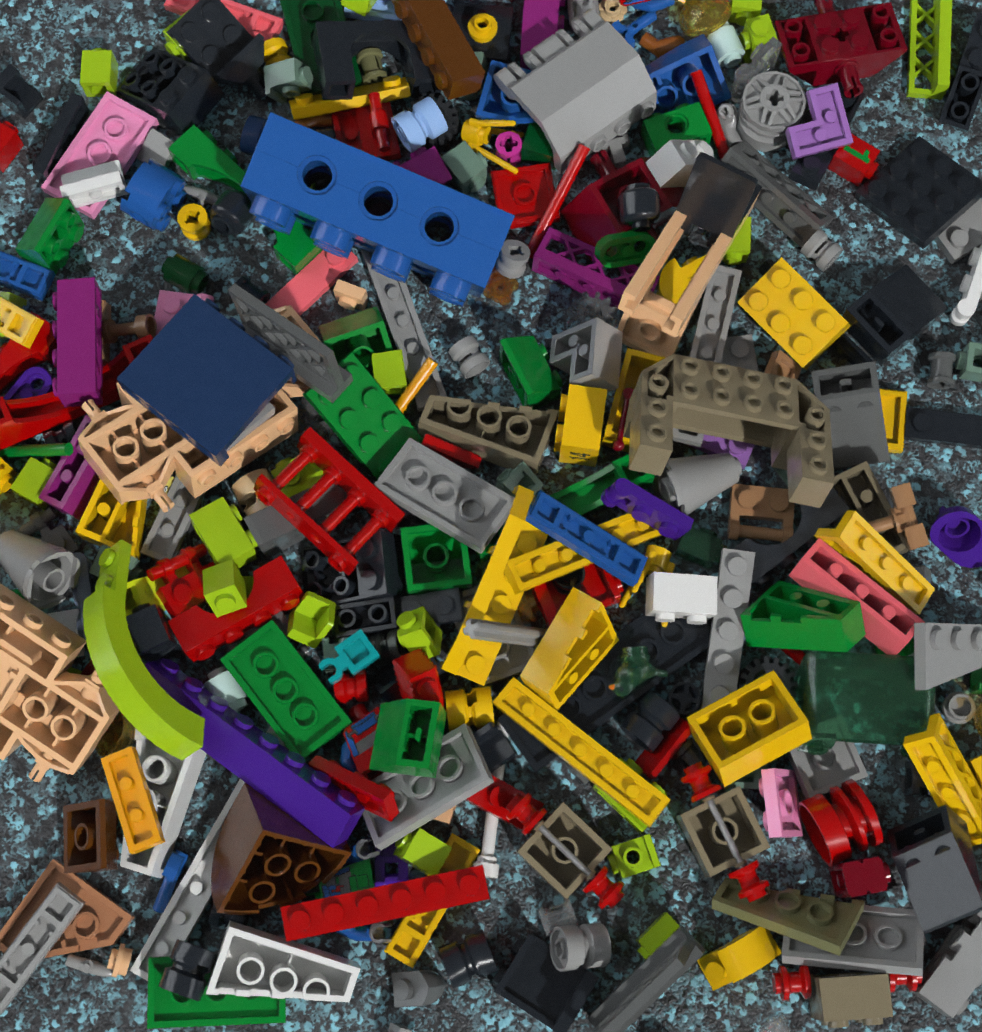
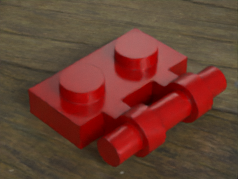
(181, 592)

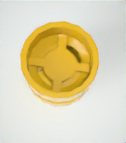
(470, 708)

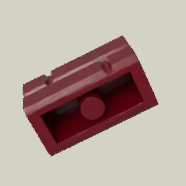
(859, 877)

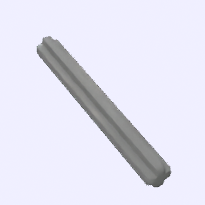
(503, 632)

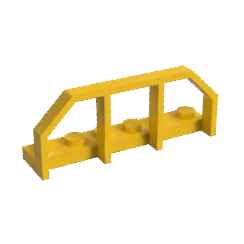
(494, 595)

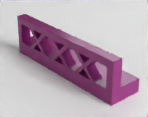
(577, 276)

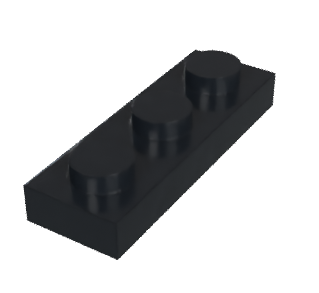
(70, 120)

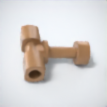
(142, 326)
(903, 518)

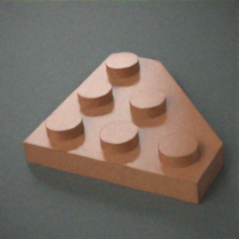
(95, 926)

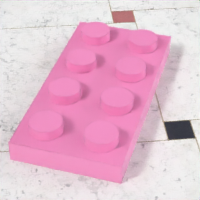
(109, 134)

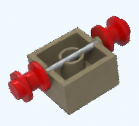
(723, 832)
(564, 851)
(843, 995)

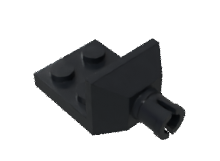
(221, 46)

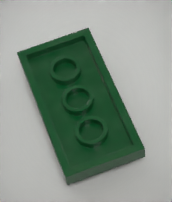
(300, 24)

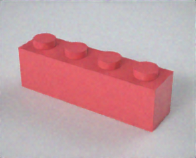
(885, 618)

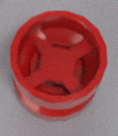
(351, 687)

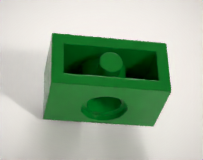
(685, 117)

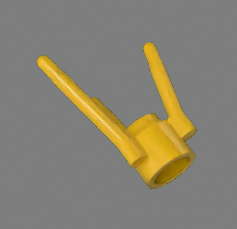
(479, 132)
(657, 561)

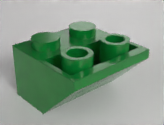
(51, 234)
(409, 737)

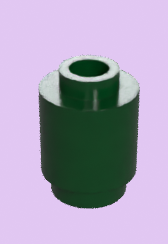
(184, 274)

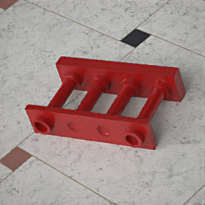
(336, 471)

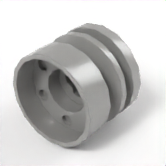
(766, 124)

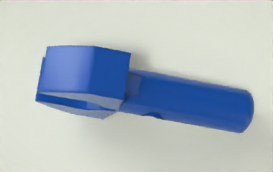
(634, 27)
(172, 871)

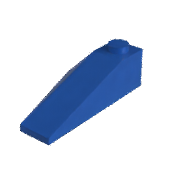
(673, 78)

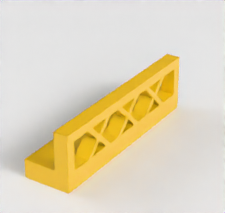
(878, 560)
(947, 773)

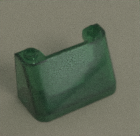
(860, 699)

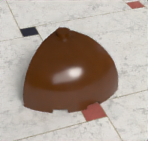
(267, 857)

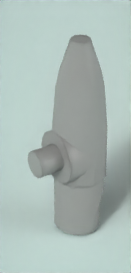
(202, 195)
(88, 966)

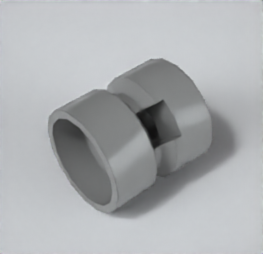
(581, 945)

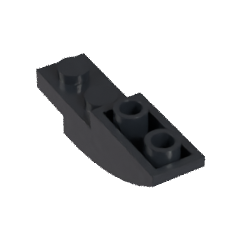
(966, 82)
(811, 169)
(381, 614)

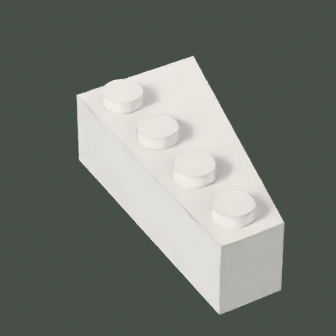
(171, 789)
(268, 966)

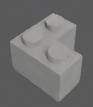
(589, 354)

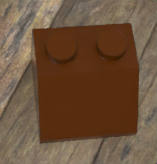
(90, 836)

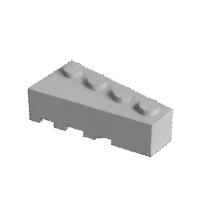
(954, 969)

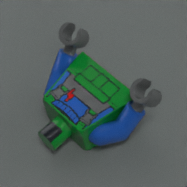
(354, 876)

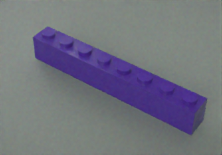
(262, 761)

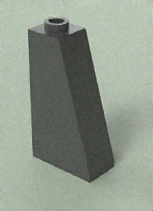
(276, 533)

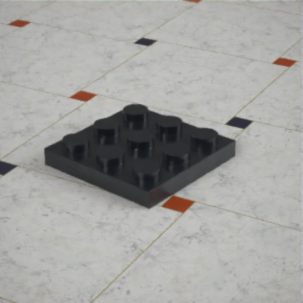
(921, 192)

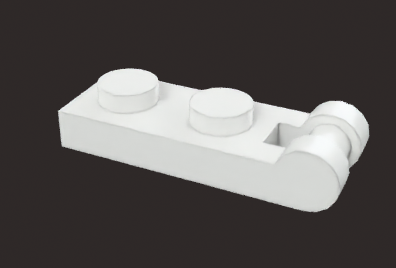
(971, 288)

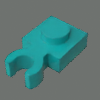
(354, 654)

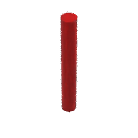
(710, 112)

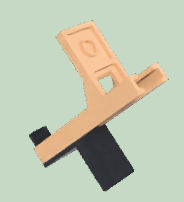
(717, 202)

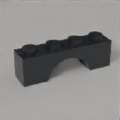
(783, 554)

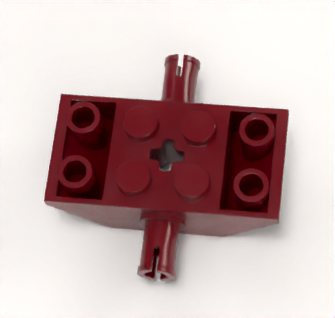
(841, 44)
(596, 208)

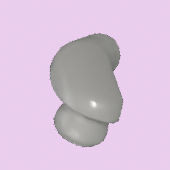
(728, 118)

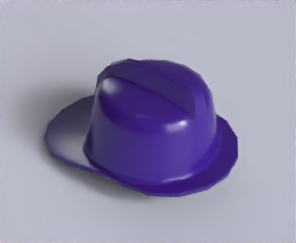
(958, 535)

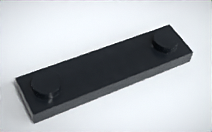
(943, 427)

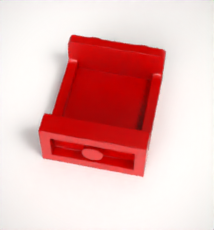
(596, 584)

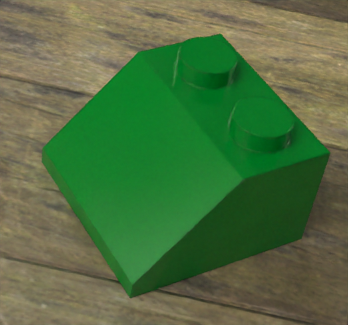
(357, 333)
(529, 372)
(434, 560)

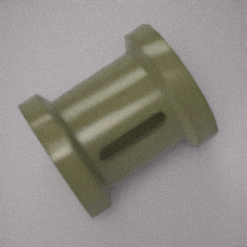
(371, 65)

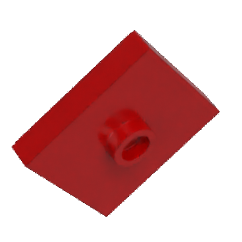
(524, 193)

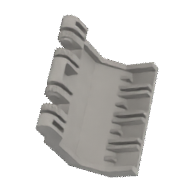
(581, 87)

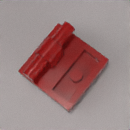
(369, 128)

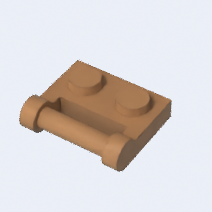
(760, 504)

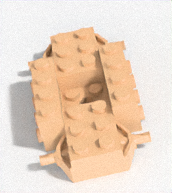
(139, 452)
(41, 703)

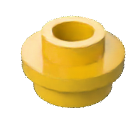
(485, 34)

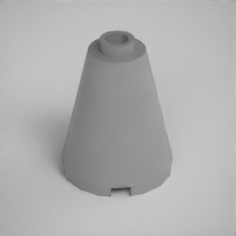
(696, 480)
(38, 568)

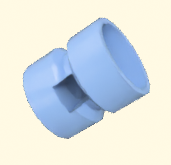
(423, 122)

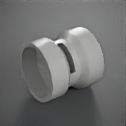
(821, 250)
(469, 357)

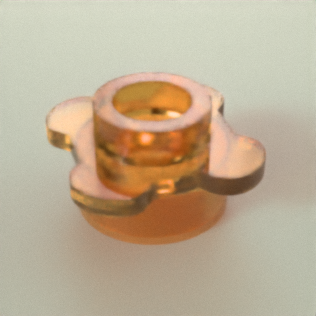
(503, 296)

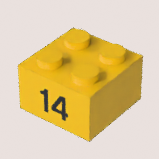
(583, 418)

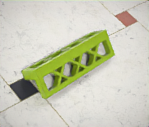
(939, 50)

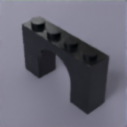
(340, 41)

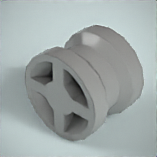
(513, 259)

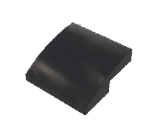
(498, 47)

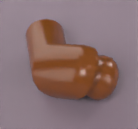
(662, 46)
(317, 121)

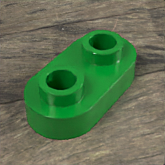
(623, 249)

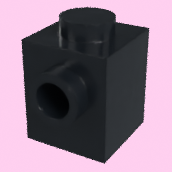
(149, 629)

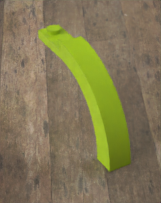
(121, 668)

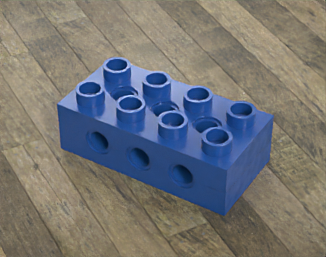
(295, 157)

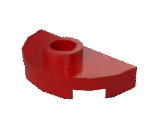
(452, 452)

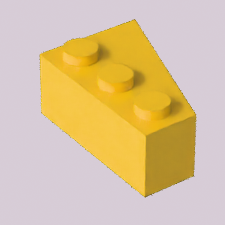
(108, 521)
(569, 649)

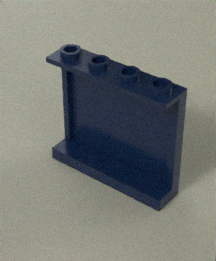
(206, 377)

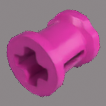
(515, 146)

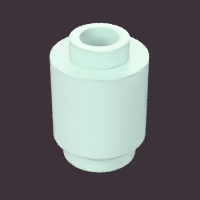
(727, 46)
(224, 685)

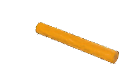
(416, 384)

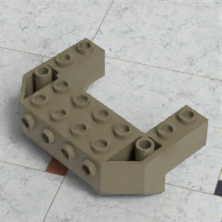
(737, 407)

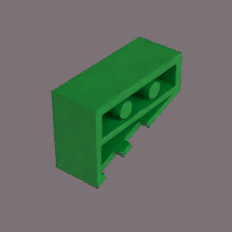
(803, 620)

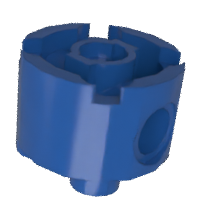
(153, 194)

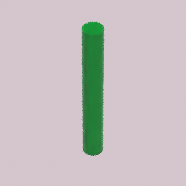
(37, 450)

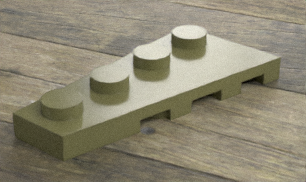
(804, 918)

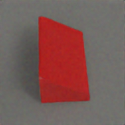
(654, 762)

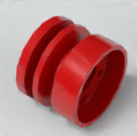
(845, 820)

